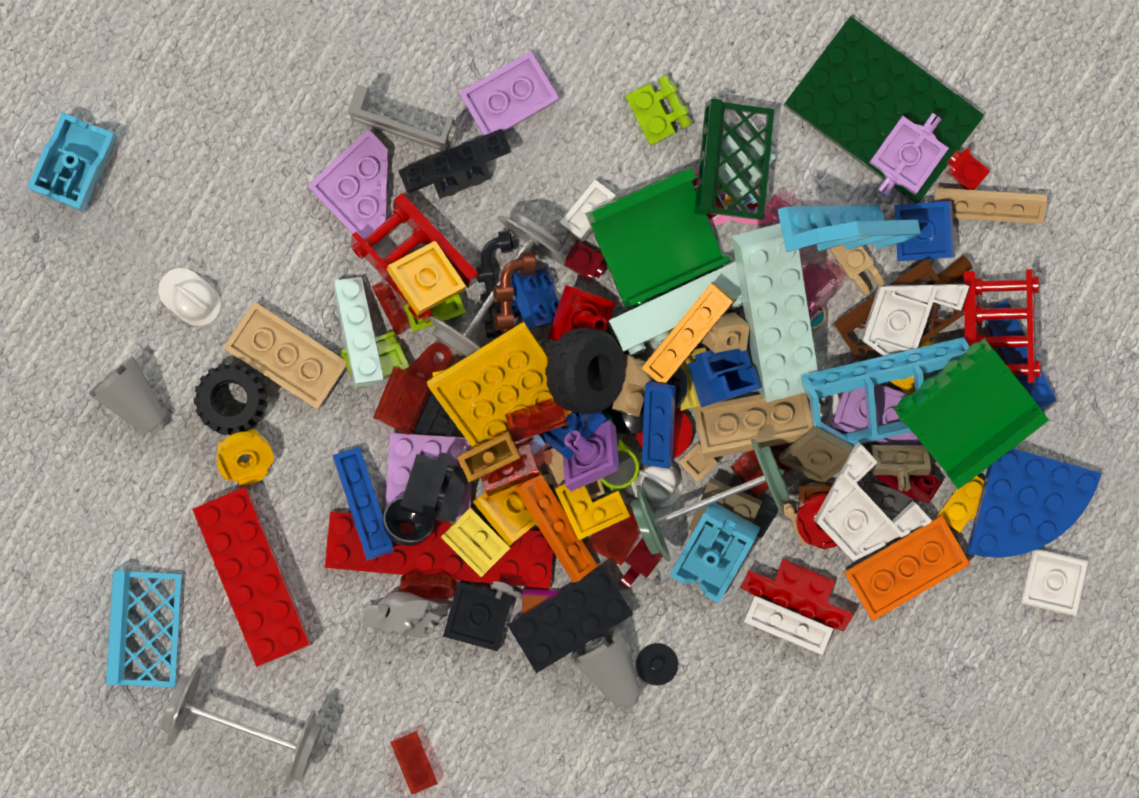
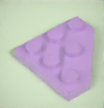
(356, 185)

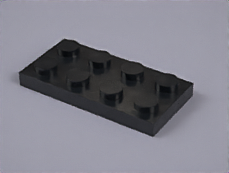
(570, 619)

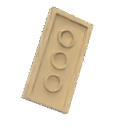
(286, 355)
(732, 424)

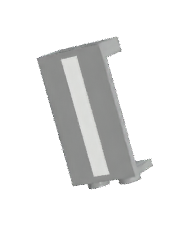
(359, 114)

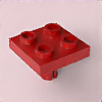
(580, 310)

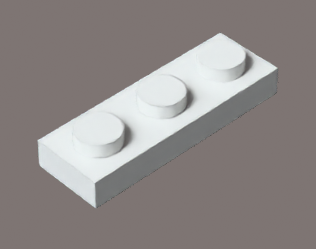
(788, 625)

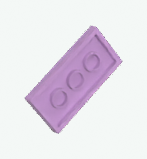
(852, 415)

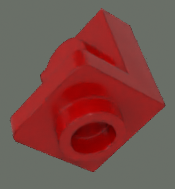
(966, 170)

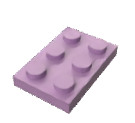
(509, 95)

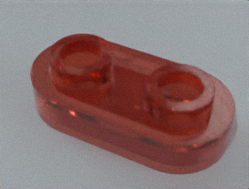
(386, 296)
(425, 362)
(428, 585)

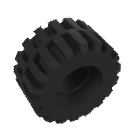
(211, 384)

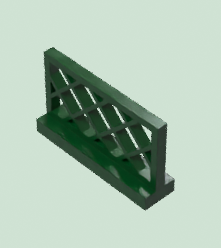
(710, 159)

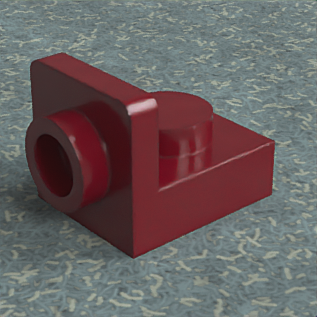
(585, 261)

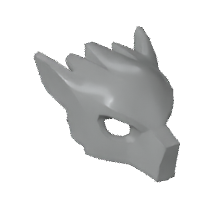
(404, 614)

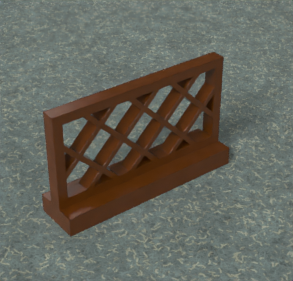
(860, 313)

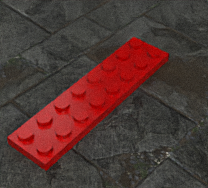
(524, 564)

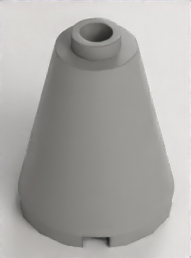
(130, 397)
(609, 668)

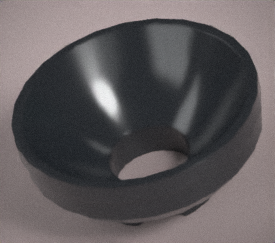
(394, 516)

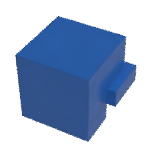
(723, 376)

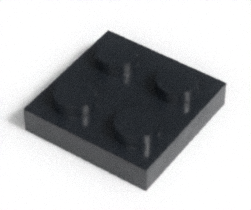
(477, 616)

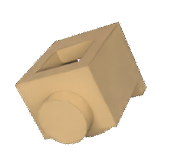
(728, 334)

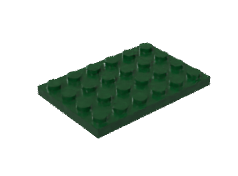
(865, 88)

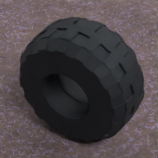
(585, 370)

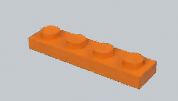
(556, 527)

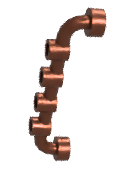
(504, 292)

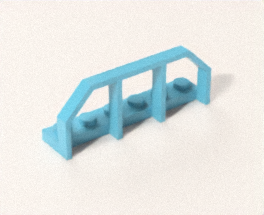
(842, 225)
(873, 373)

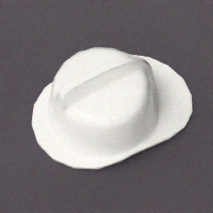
(189, 297)
(660, 484)

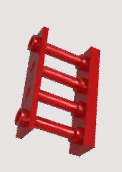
(422, 233)
(976, 314)

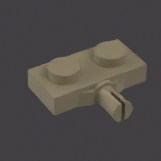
(901, 462)

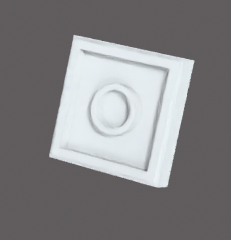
(1054, 582)

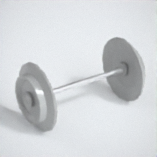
(534, 237)
(180, 705)

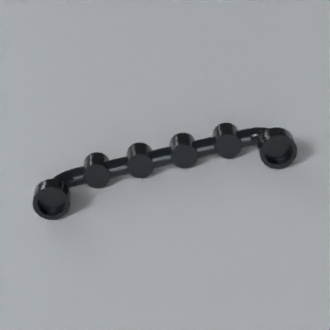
(487, 275)

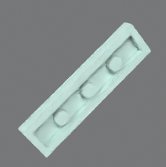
(358, 332)

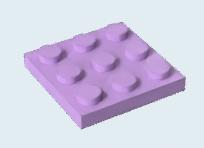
(402, 456)

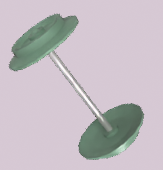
(649, 524)

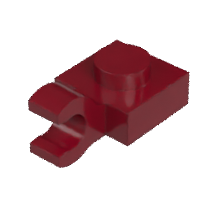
(640, 562)

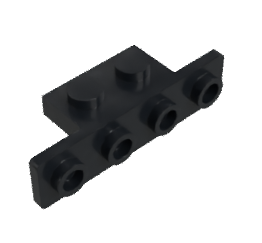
(456, 167)

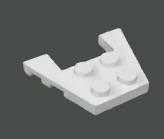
(902, 313)
(855, 519)

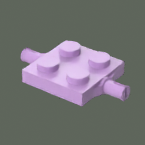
(909, 155)

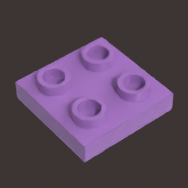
(592, 457)

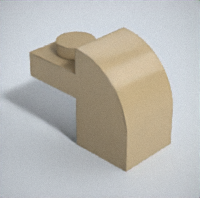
(633, 389)

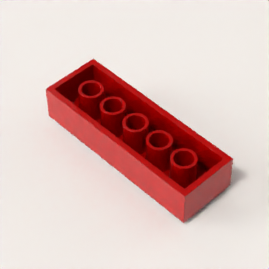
(252, 576)

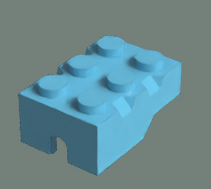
(72, 162)
(715, 551)

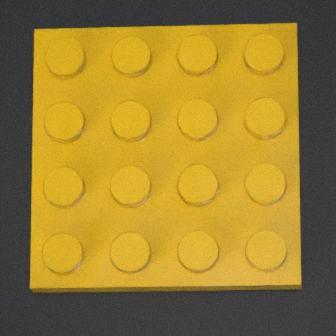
(493, 383)

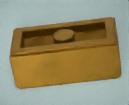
(488, 456)

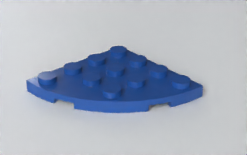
(1028, 503)

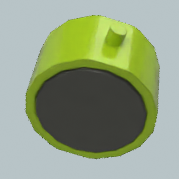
(627, 469)

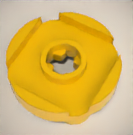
(243, 443)

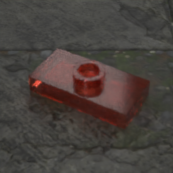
(535, 419)

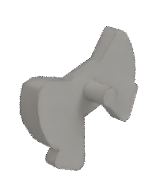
(503, 588)

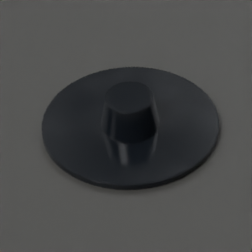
(657, 664)

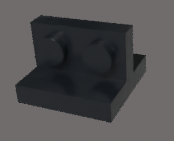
(435, 488)

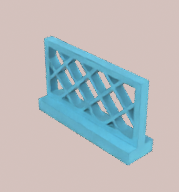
(118, 629)

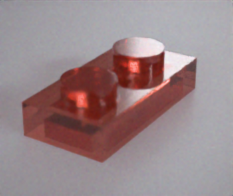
(414, 762)

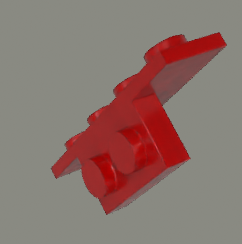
(799, 591)

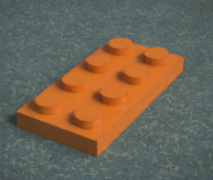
(906, 568)

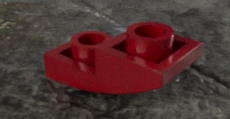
(922, 486)

